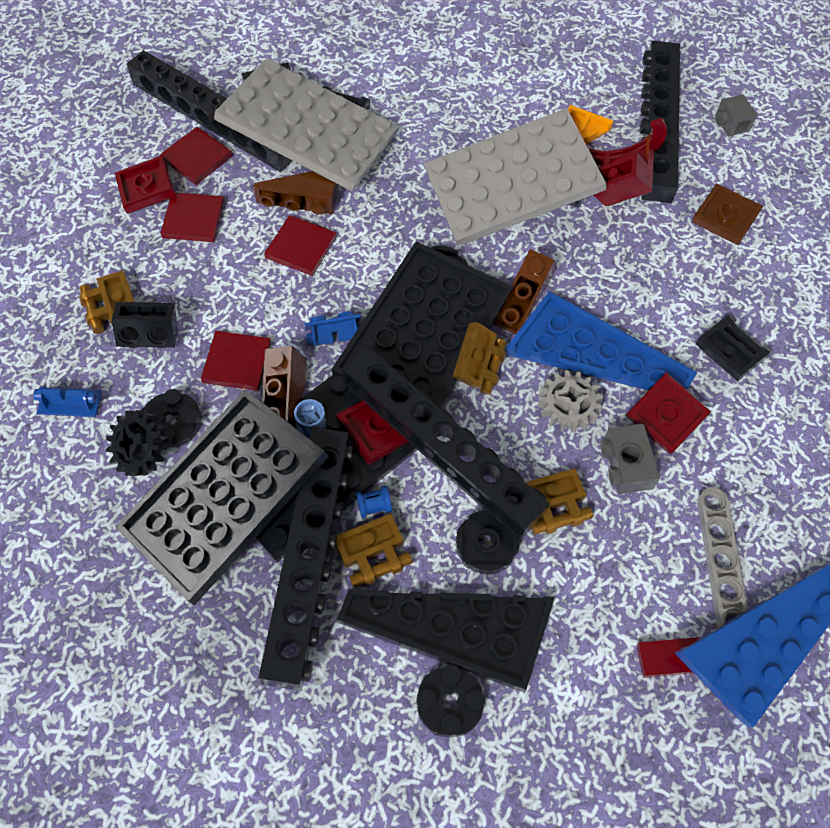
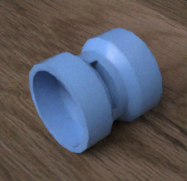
(308, 412)

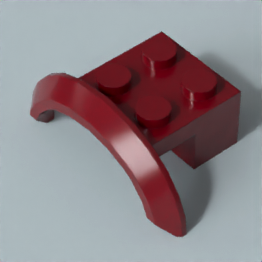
(629, 169)

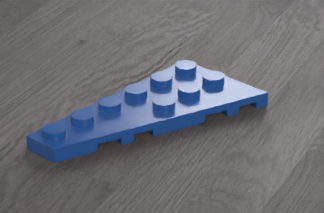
(580, 342)
(762, 647)

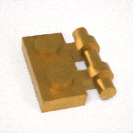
(111, 289)
(480, 358)
(561, 490)
(370, 541)

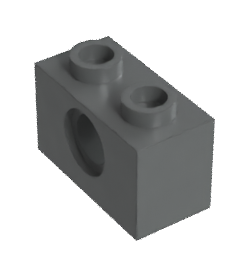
(631, 443)

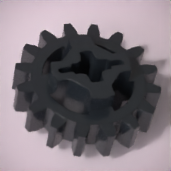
(136, 443)

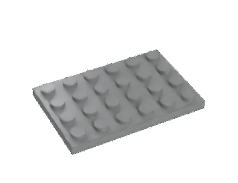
(307, 123)
(514, 177)

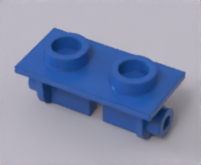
(323, 328)
(67, 401)

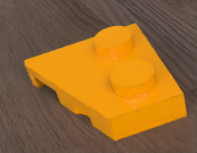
(589, 124)

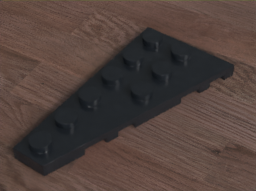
(466, 630)

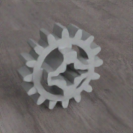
(569, 401)

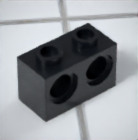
(144, 324)

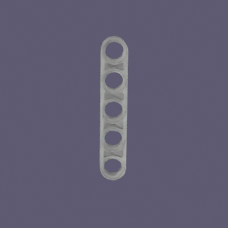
(725, 546)

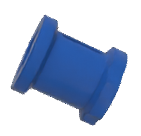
(374, 502)

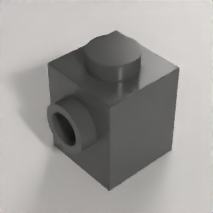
(735, 115)

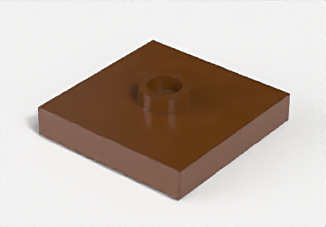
(727, 214)

